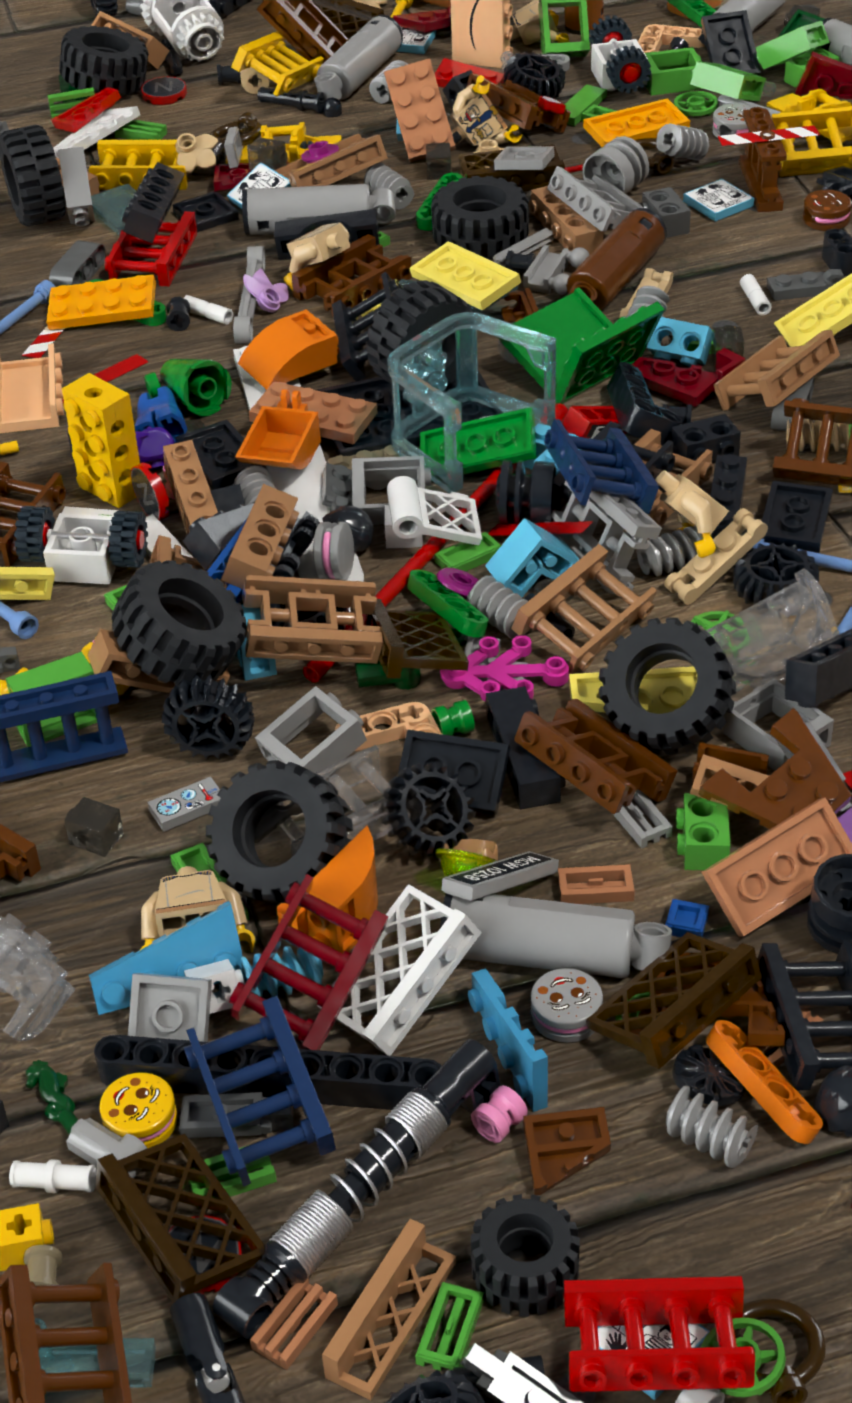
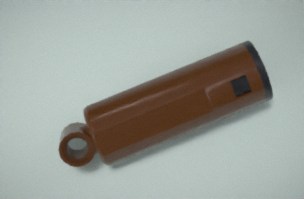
(619, 257)

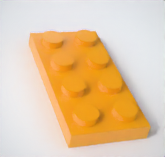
(635, 122)
(101, 302)

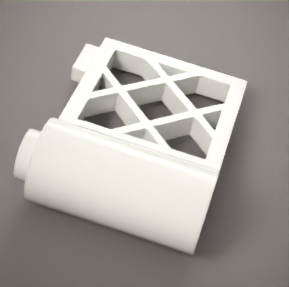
(412, 512)

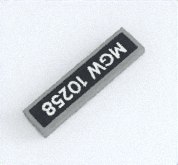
(499, 875)

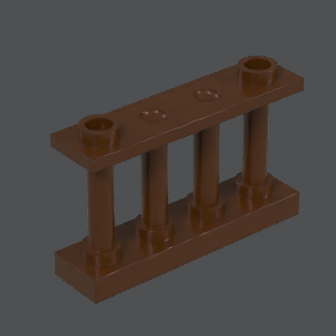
(820, 468)
(46, 495)
(24, 1338)

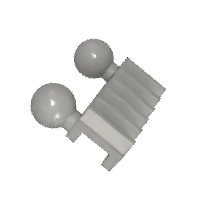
(548, 270)

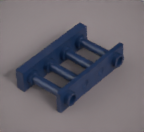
(615, 452)
(52, 701)
(298, 1094)

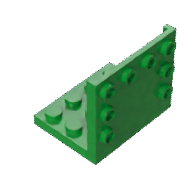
(586, 342)

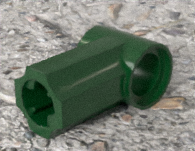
(373, 675)

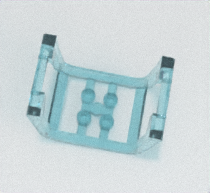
(427, 385)

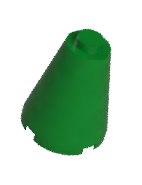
(197, 383)

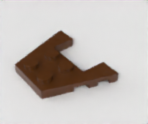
(791, 787)
(762, 1025)

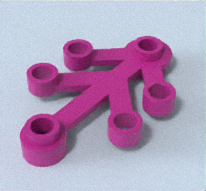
(500, 671)

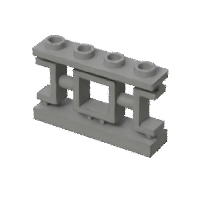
(593, 199)
(618, 514)

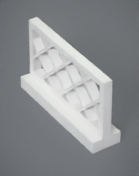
(418, 980)

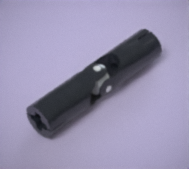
(204, 1349)

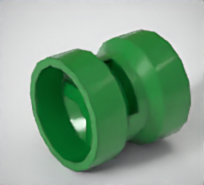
(455, 719)

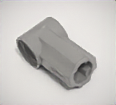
(95, 1141)

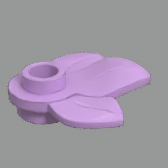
(267, 295)

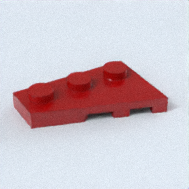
(451, 68)
(87, 110)

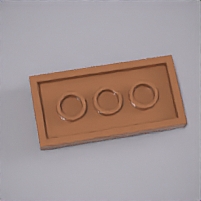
(418, 108)
(339, 416)
(776, 866)

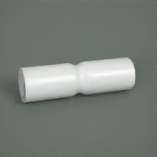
(755, 294)
(209, 310)

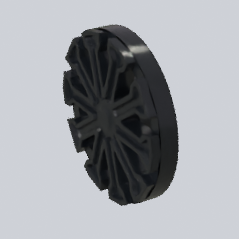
(706, 1075)

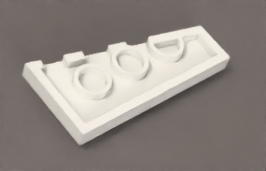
(98, 128)

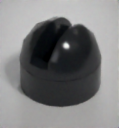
(678, 43)
(332, 107)

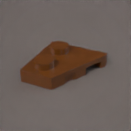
(564, 1144)

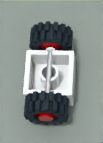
(616, 57)
(81, 545)

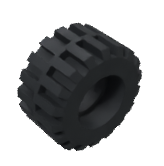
(524, 1225)

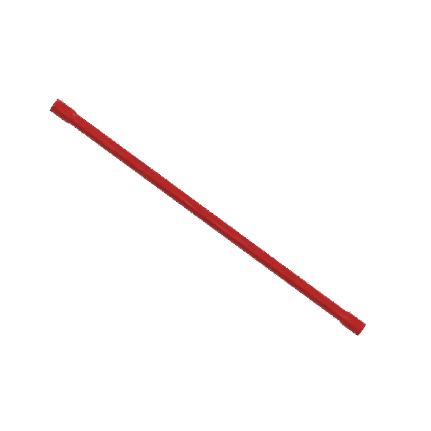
(317, 669)

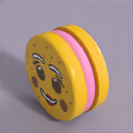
(140, 1107)

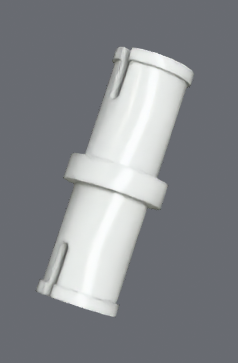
(52, 1176)

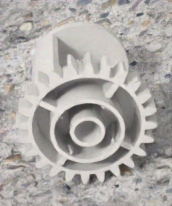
(189, 26)

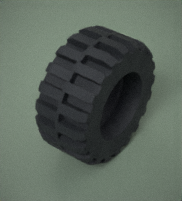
(103, 59)
(32, 175)
(480, 215)
(408, 315)
(178, 622)
(648, 648)
(243, 806)

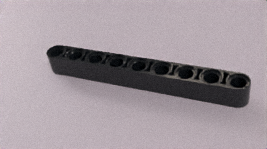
(336, 1076)

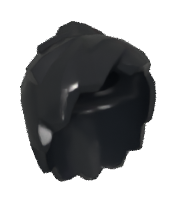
(359, 522)
(835, 1100)

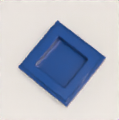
(687, 917)

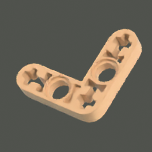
(657, 35)
(405, 715)

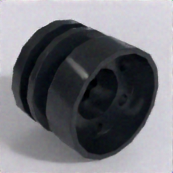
(525, 492)
(831, 903)

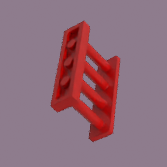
(168, 257)
(657, 1303)

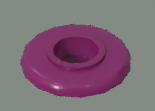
(318, 151)
(457, 580)

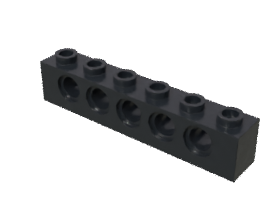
(152, 202)

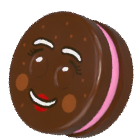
(827, 210)

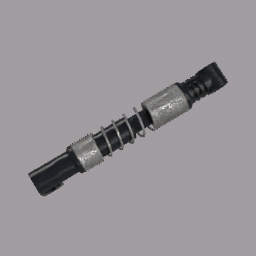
(324, 1219)

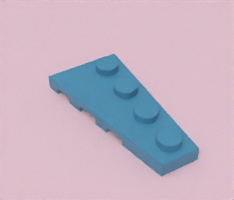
(195, 945)
(514, 1045)

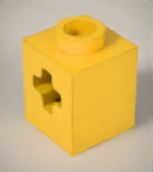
(22, 1229)

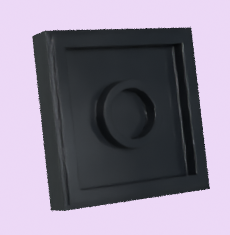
(209, 210)

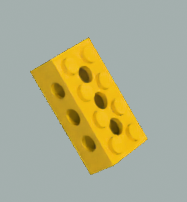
(102, 438)

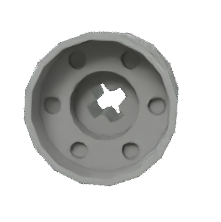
(619, 162)

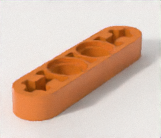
(764, 1082)

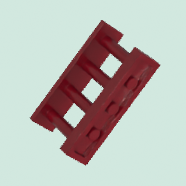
(347, 964)

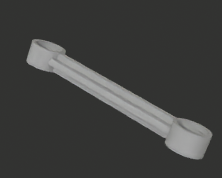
(244, 321)

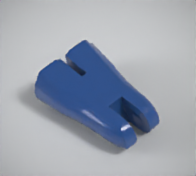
(160, 412)

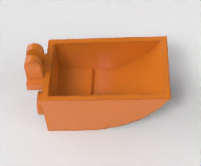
(290, 349)
(282, 435)
(346, 884)

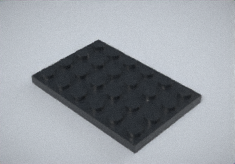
(379, 431)

